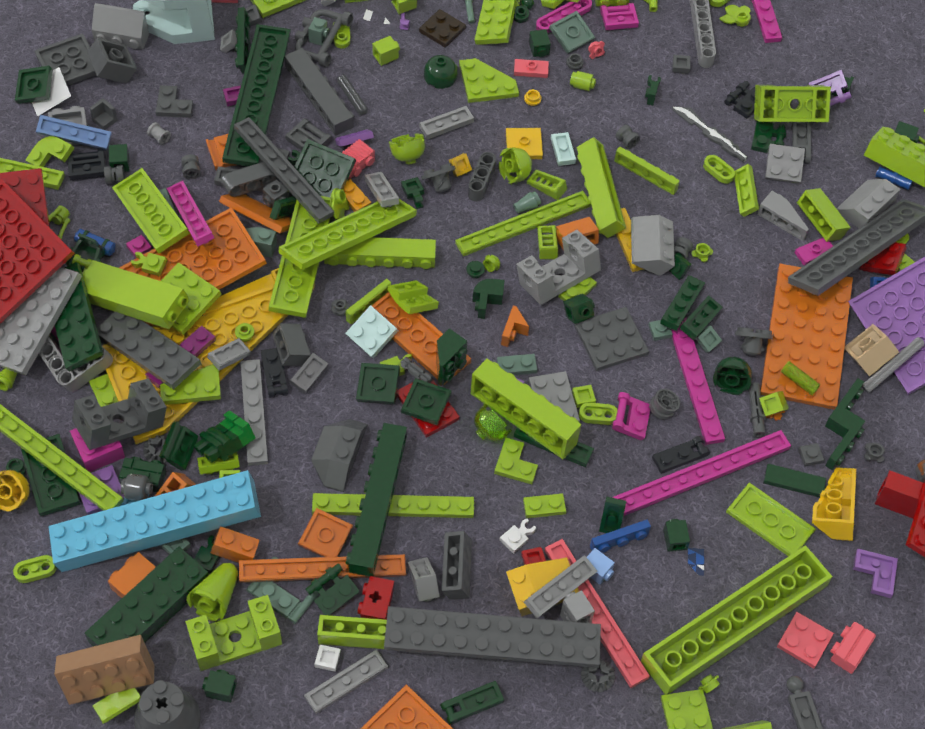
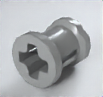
(158, 133)

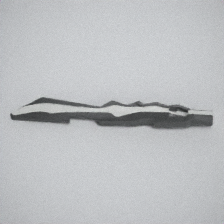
(710, 132)

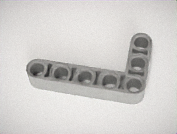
(77, 376)

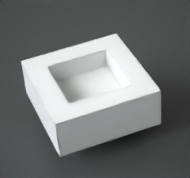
(327, 658)

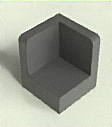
(103, 114)

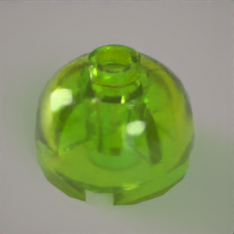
(490, 425)

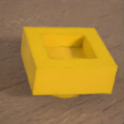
(461, 163)

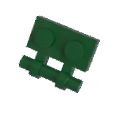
(763, 134)
(334, 596)

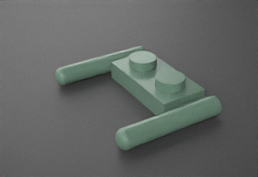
(281, 600)

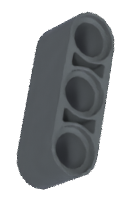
(481, 176)
(247, 179)

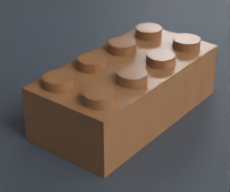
(104, 669)

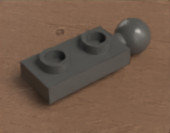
(802, 705)

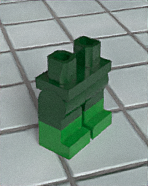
(224, 438)

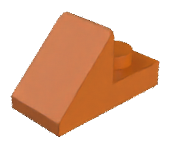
(515, 324)

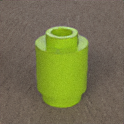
(582, 80)

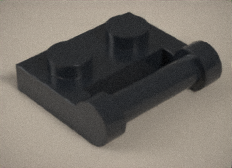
(86, 165)

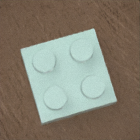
(372, 331)

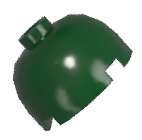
(440, 71)
(733, 375)

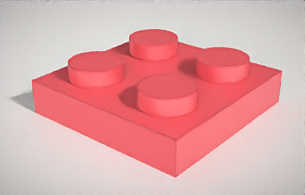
(805, 640)

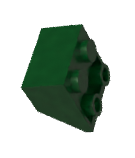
(450, 355)

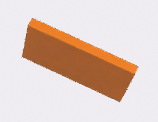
(255, 211)

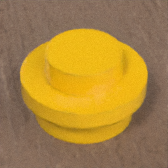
(532, 97)

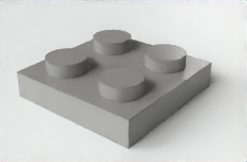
(784, 163)

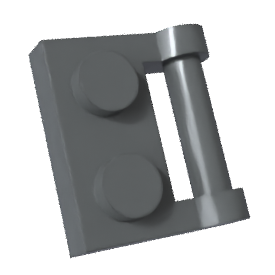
(299, 135)

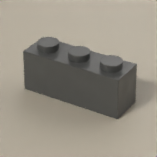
(457, 565)

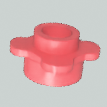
(596, 49)

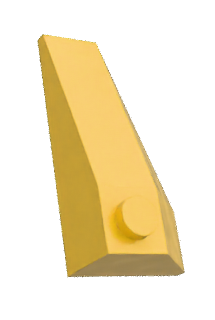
(836, 505)

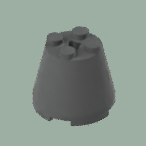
(166, 707)

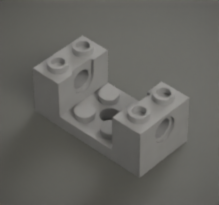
(577, 263)

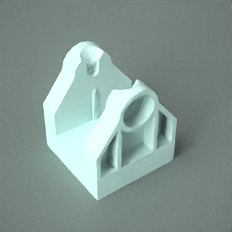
(179, 19)

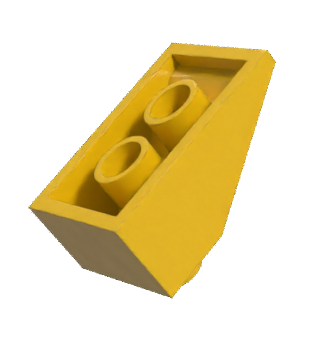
(532, 577)

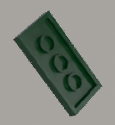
(49, 490)

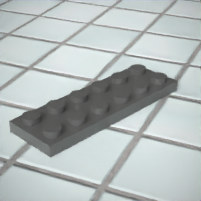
(148, 348)

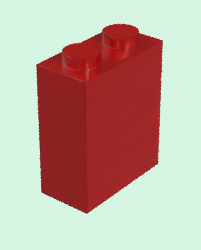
(899, 494)

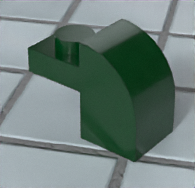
(487, 292)

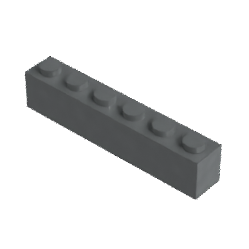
(319, 91)

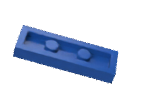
(621, 536)

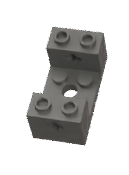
(140, 413)

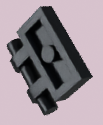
(745, 105)

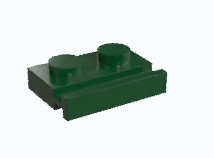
(178, 446)

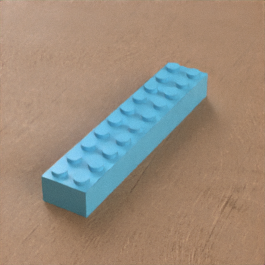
(154, 521)

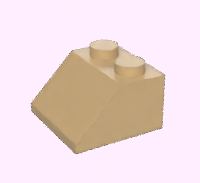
(871, 350)

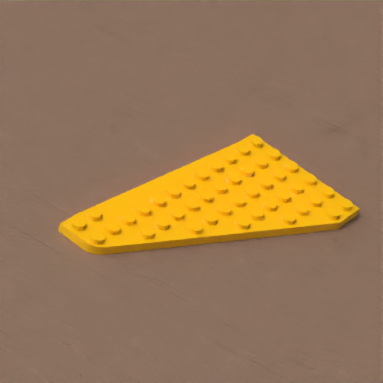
(242, 305)

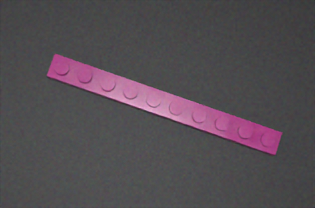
(704, 472)

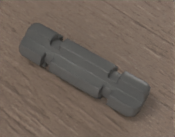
(416, 370)

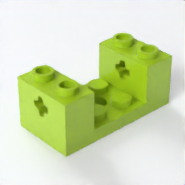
(773, 103)
(257, 631)

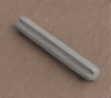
(893, 364)

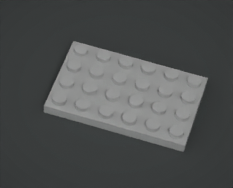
(31, 323)

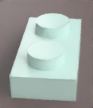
(563, 149)

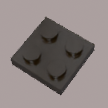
(442, 28)

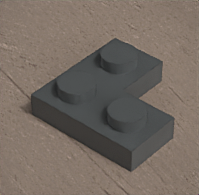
(170, 106)

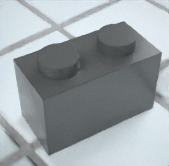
(291, 344)

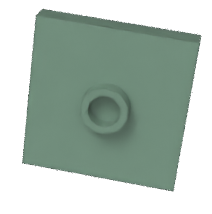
(572, 32)

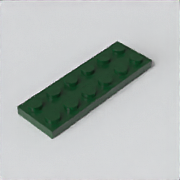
(77, 328)

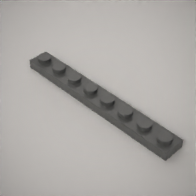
(284, 170)

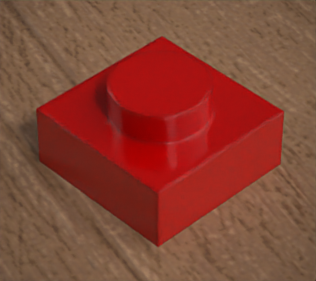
(533, 556)

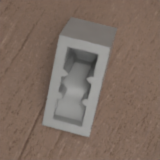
(423, 579)

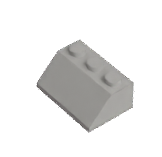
(120, 25)
(869, 201)
(652, 243)

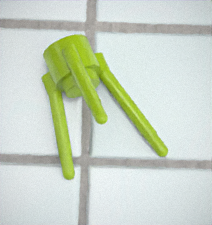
(60, 216)

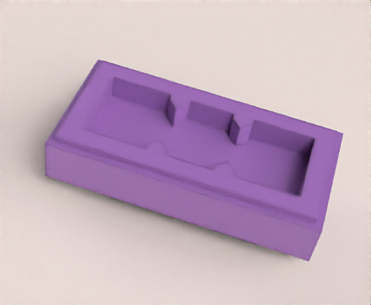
(353, 137)

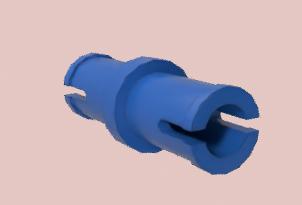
(894, 178)

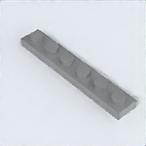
(254, 411)

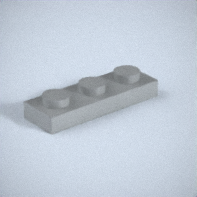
(446, 122)
(381, 189)

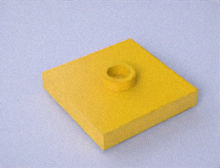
(526, 139)

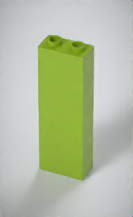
(134, 294)

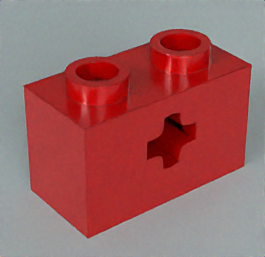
(376, 589)

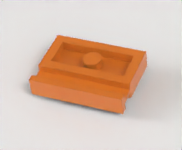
(216, 150)

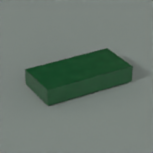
(283, 208)

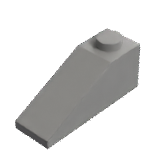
(782, 214)

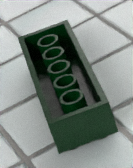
(150, 601)

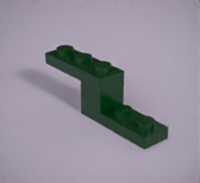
(845, 424)

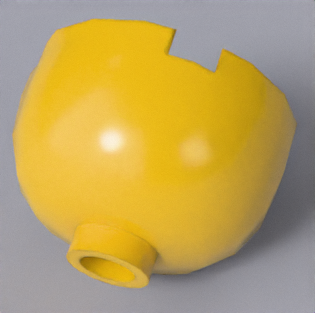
(13, 490)

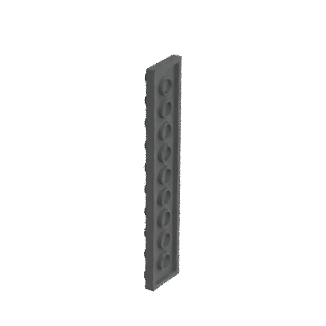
(858, 247)
(493, 637)

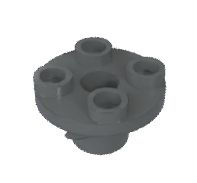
(440, 178)
(753, 341)

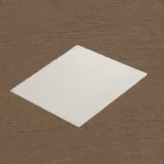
(58, 93)

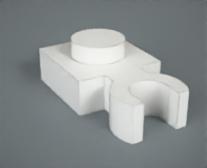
(515, 537)

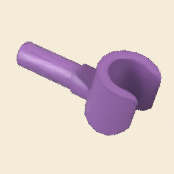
(404, 24)

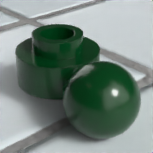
(524, 9)

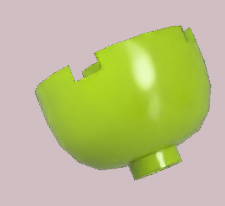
(407, 148)
(516, 161)

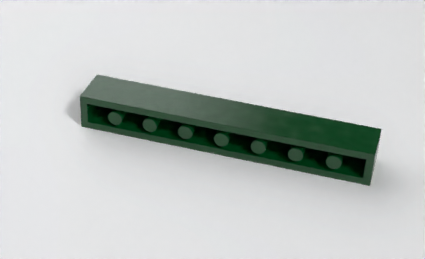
(377, 501)

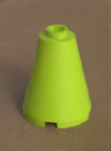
(214, 593)

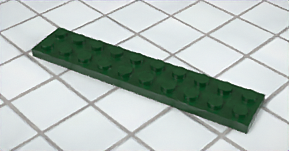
(257, 90)

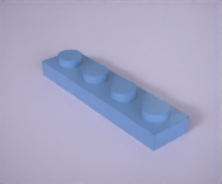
(73, 132)

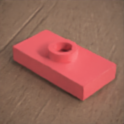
(531, 68)

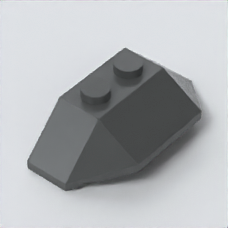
(337, 452)

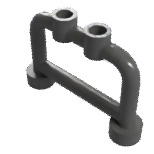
(302, 37)

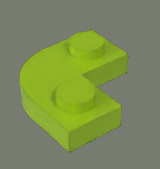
(49, 147)

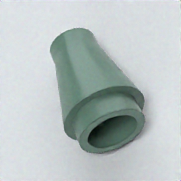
(528, 202)

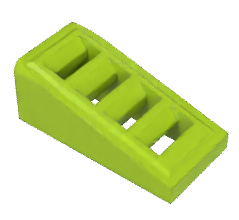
(555, 191)
(547, 252)

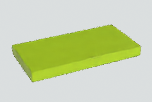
(770, 520)

